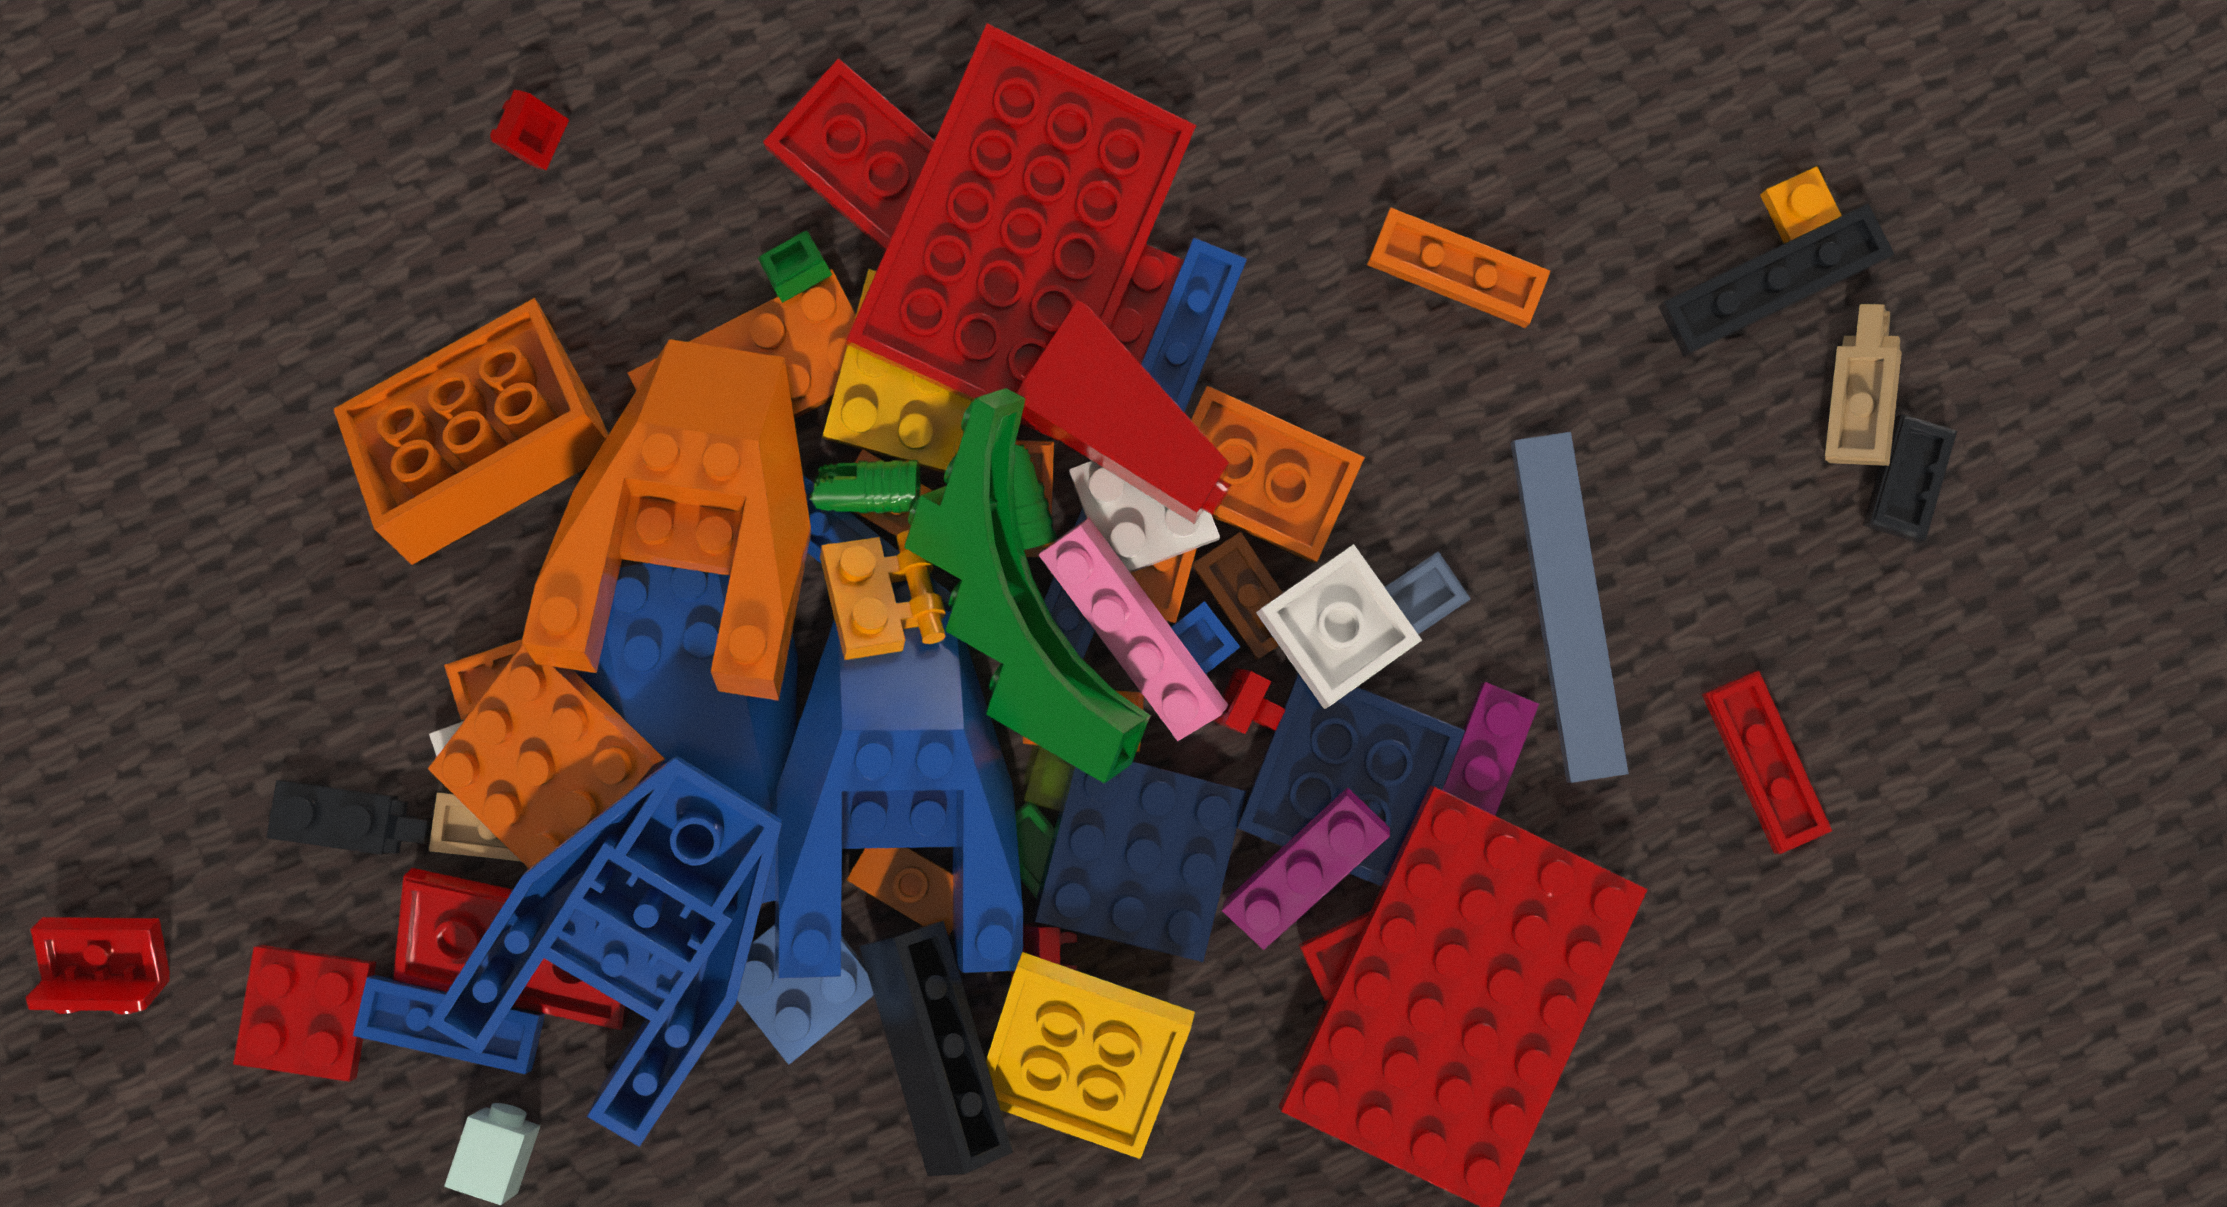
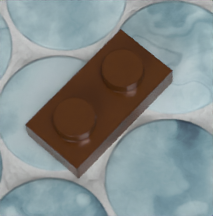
(1240, 589)

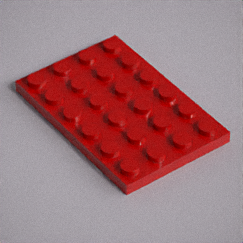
(1018, 214)
(1462, 999)

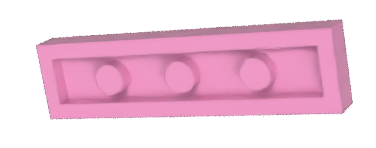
(1133, 629)

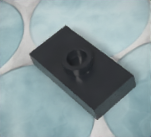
(1911, 484)

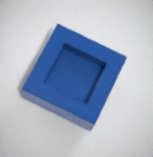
(1205, 637)

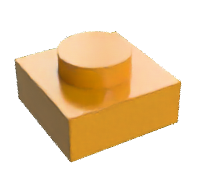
(1800, 204)

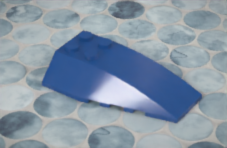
(662, 683)

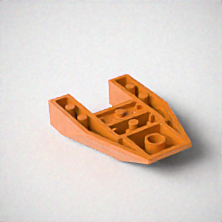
(695, 481)

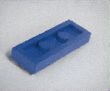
(399, 1016)

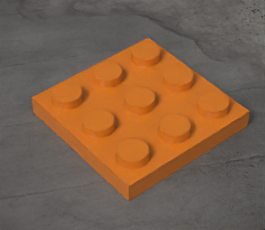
(542, 757)

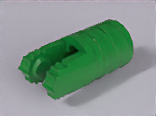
(867, 486)
(1030, 501)

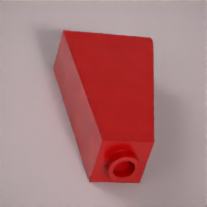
(1118, 416)

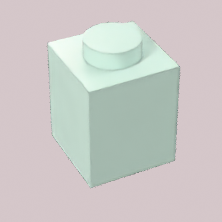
(493, 1153)

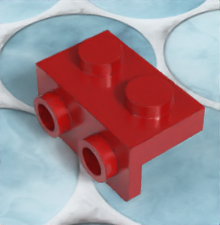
(98, 964)

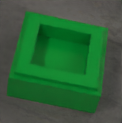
(794, 266)

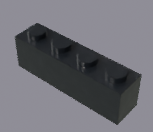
(936, 1050)

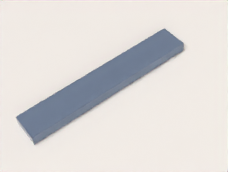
(1569, 607)

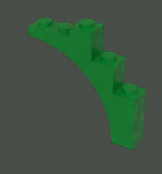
(997, 608)

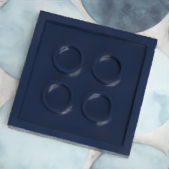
(1358, 743)
(1140, 858)

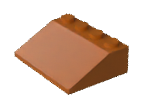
(470, 433)

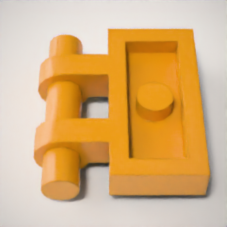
(864, 600)

